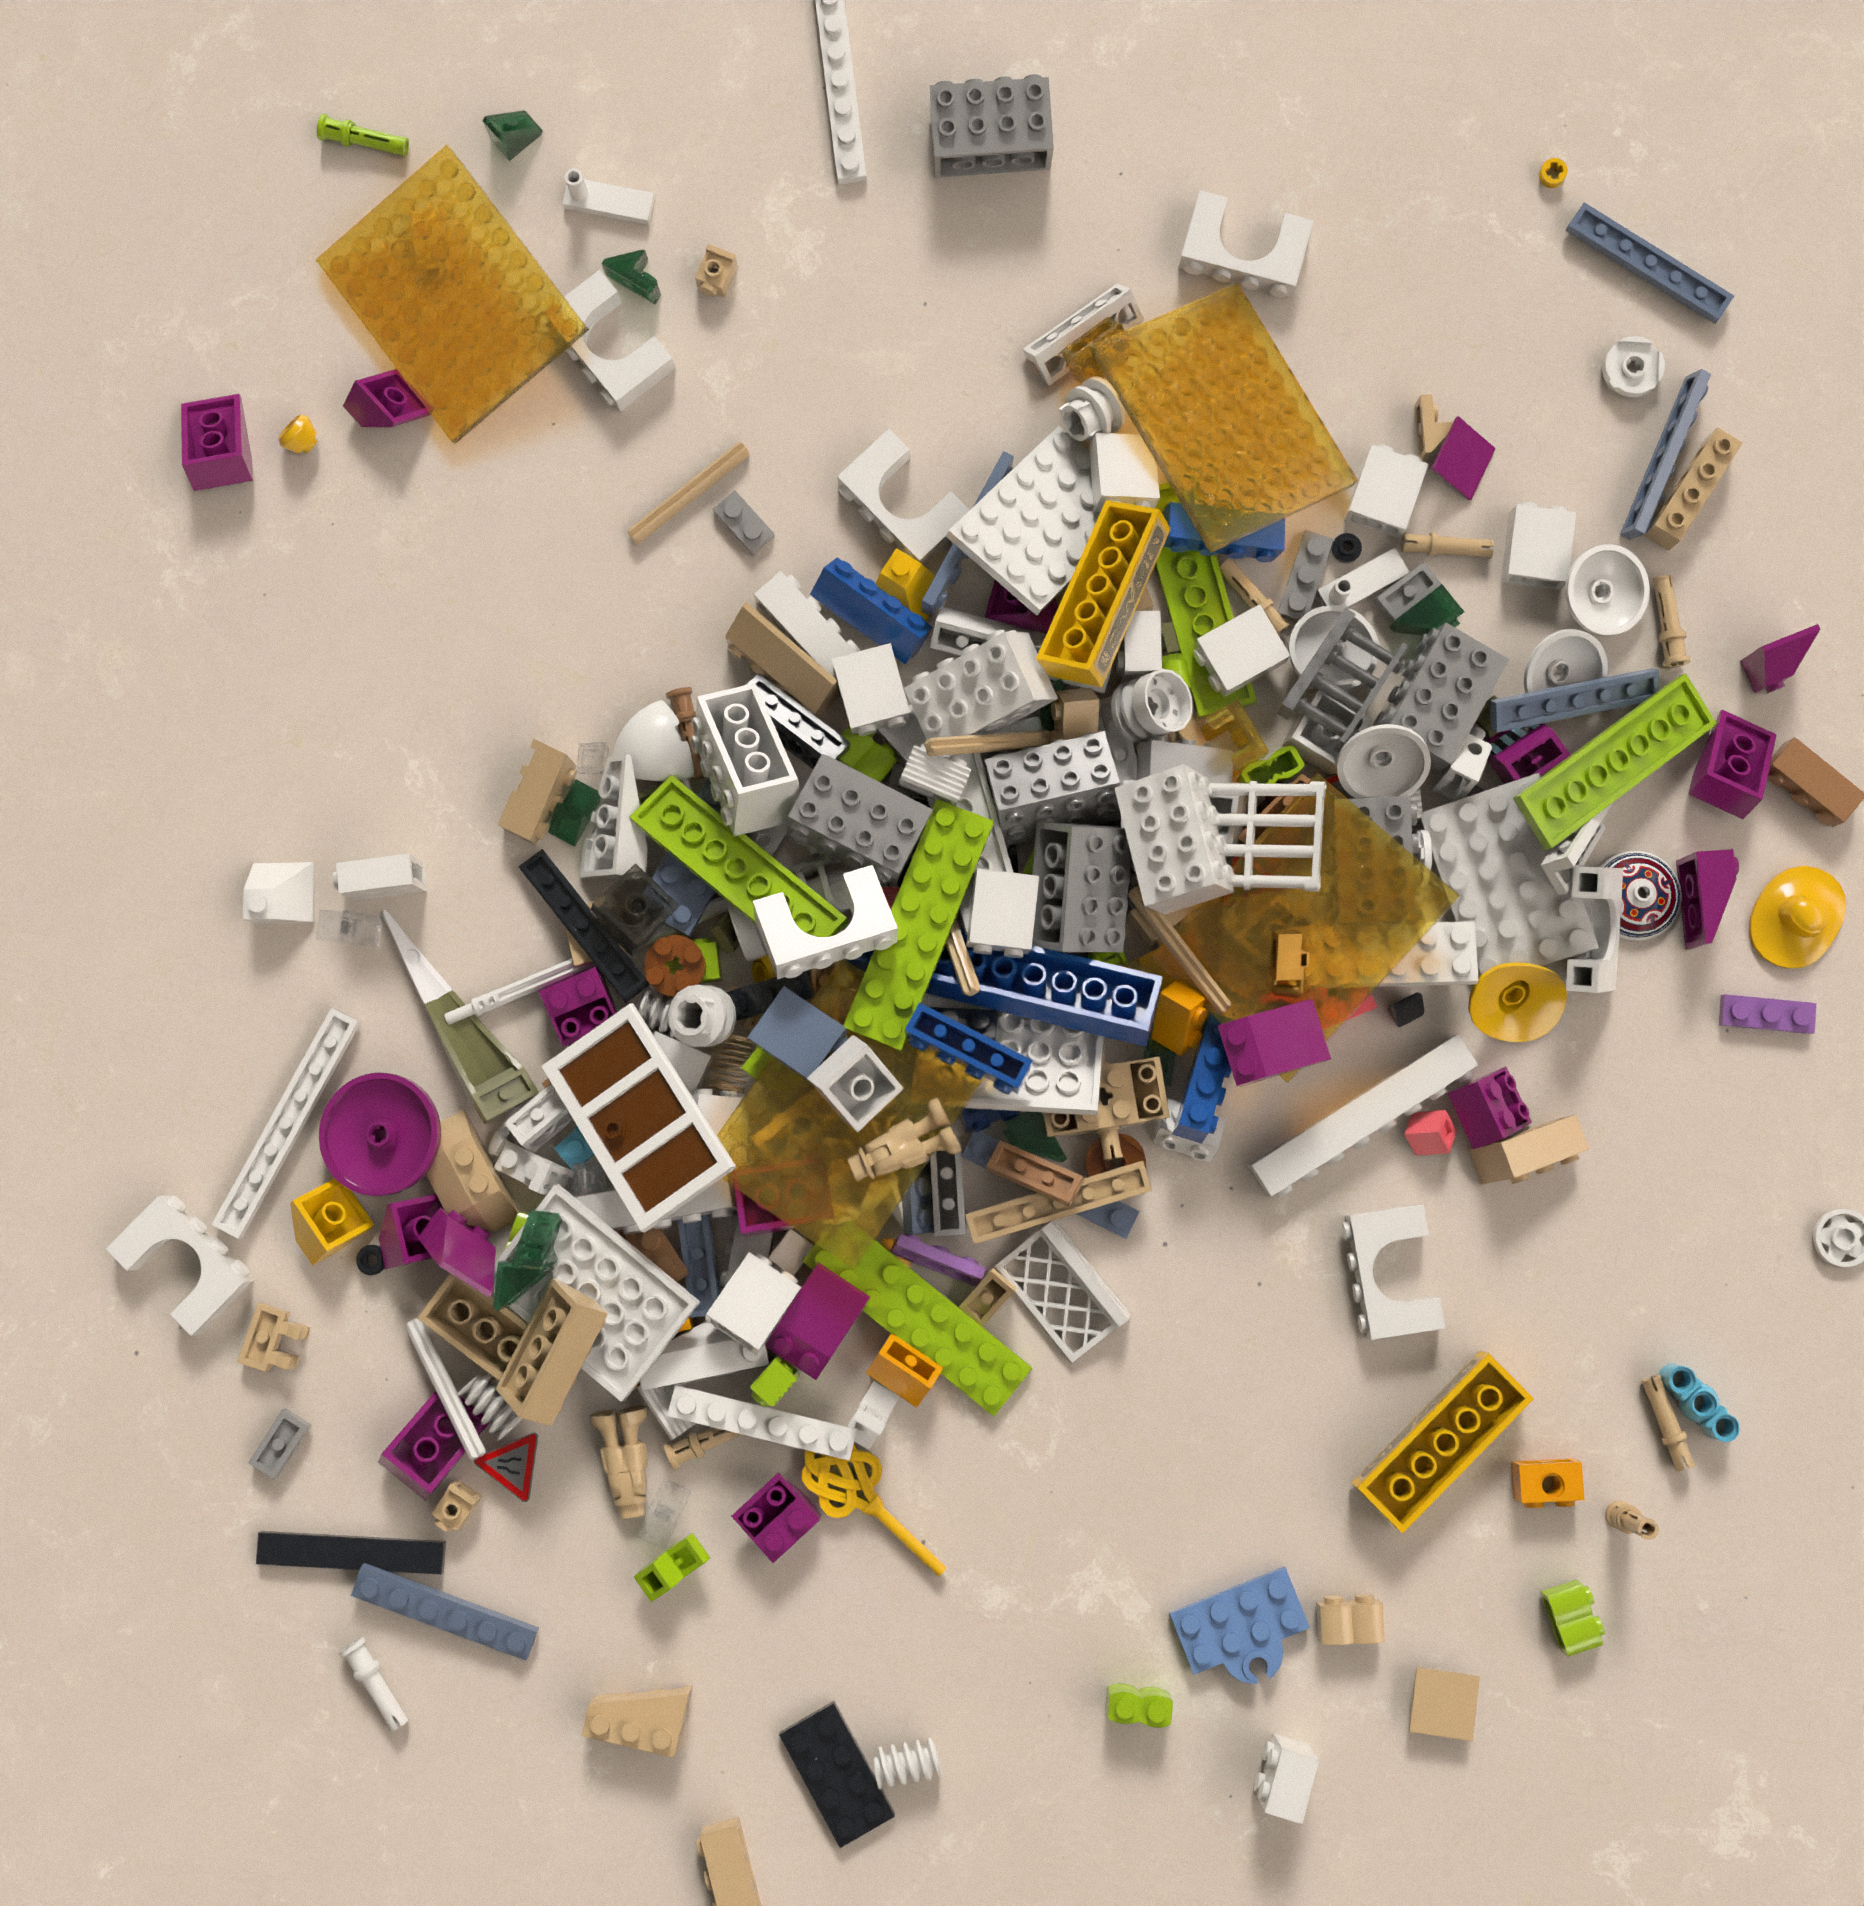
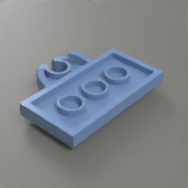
(1241, 1625)

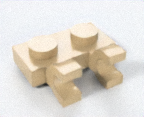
(265, 1336)

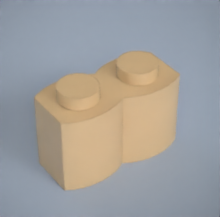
(1350, 1621)

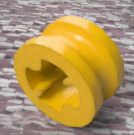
(1559, 165)

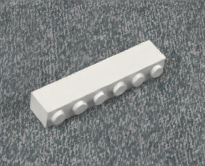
(958, 630)
(610, 1208)

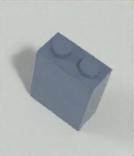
(797, 1034)

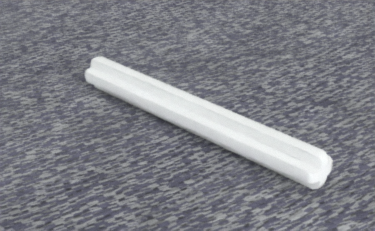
(445, 1389)

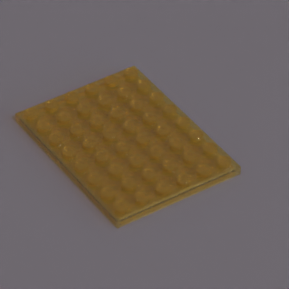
(451, 294)
(1223, 416)
(1357, 927)
(796, 1147)

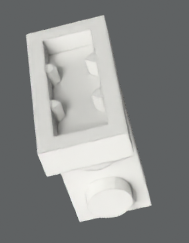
(533, 1169)
(872, 1414)

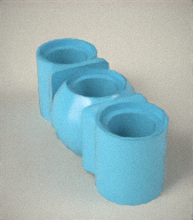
(1711, 1410)

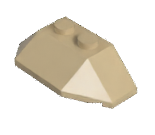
(467, 1177)

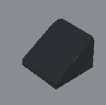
(1407, 1009)

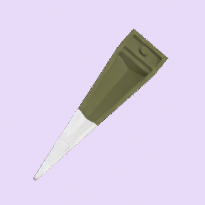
(483, 1066)

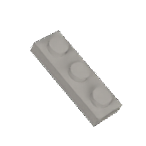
(1305, 576)

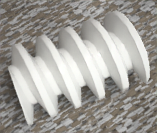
(655, 1010)
(491, 1403)
(906, 1763)

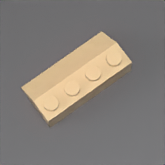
(781, 661)
(473, 1325)
(551, 1353)

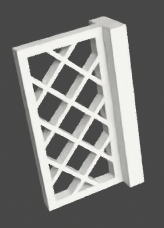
(1084, 1274)

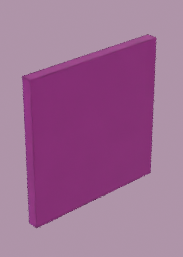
(1463, 458)

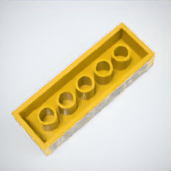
(1103, 593)
(1442, 1441)

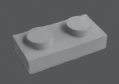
(743, 522)
(1407, 591)
(279, 1443)

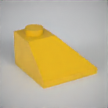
(906, 581)
(327, 1220)

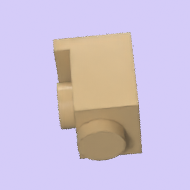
(718, 282)
(463, 1498)

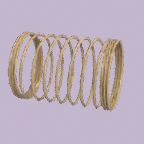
(729, 1087)

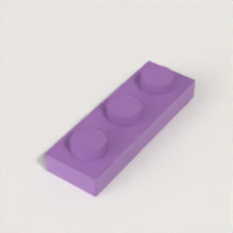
(1767, 1014)
(938, 1259)

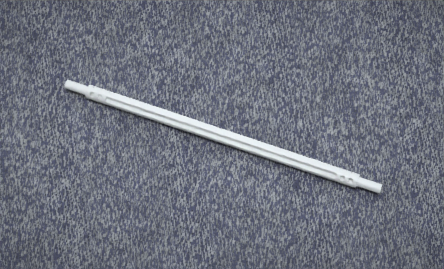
(566, 969)

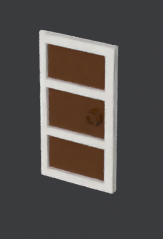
(638, 1117)

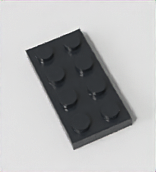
(837, 1774)

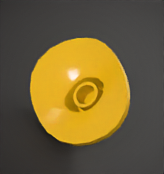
(1797, 917)
(1517, 1001)

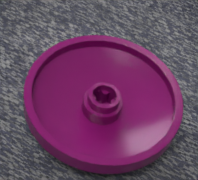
(379, 1134)

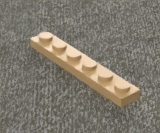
(1039, 1209)

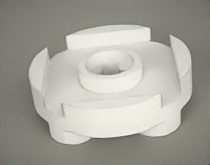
(1646, 357)

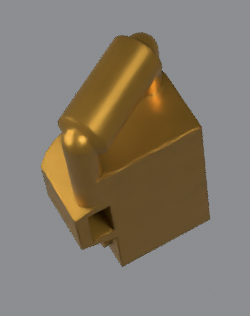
(1287, 962)

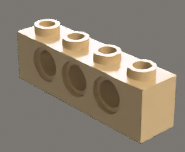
(1693, 488)

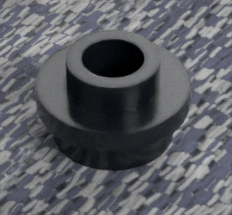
(1342, 555)
(362, 1260)

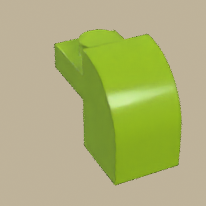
(671, 1567)

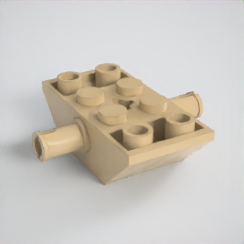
(1136, 1099)

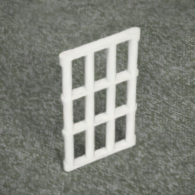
(1249, 850)

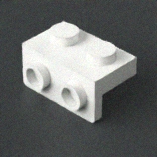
(1199, 1152)

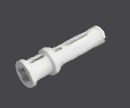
(366, 1670)

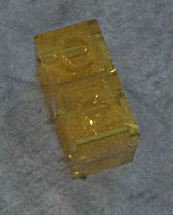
(1079, 351)

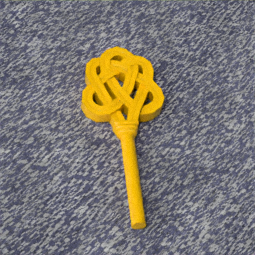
(874, 1506)

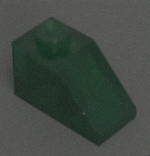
(1429, 613)
(1030, 1135)

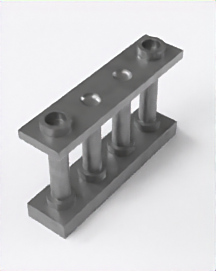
(1329, 655)

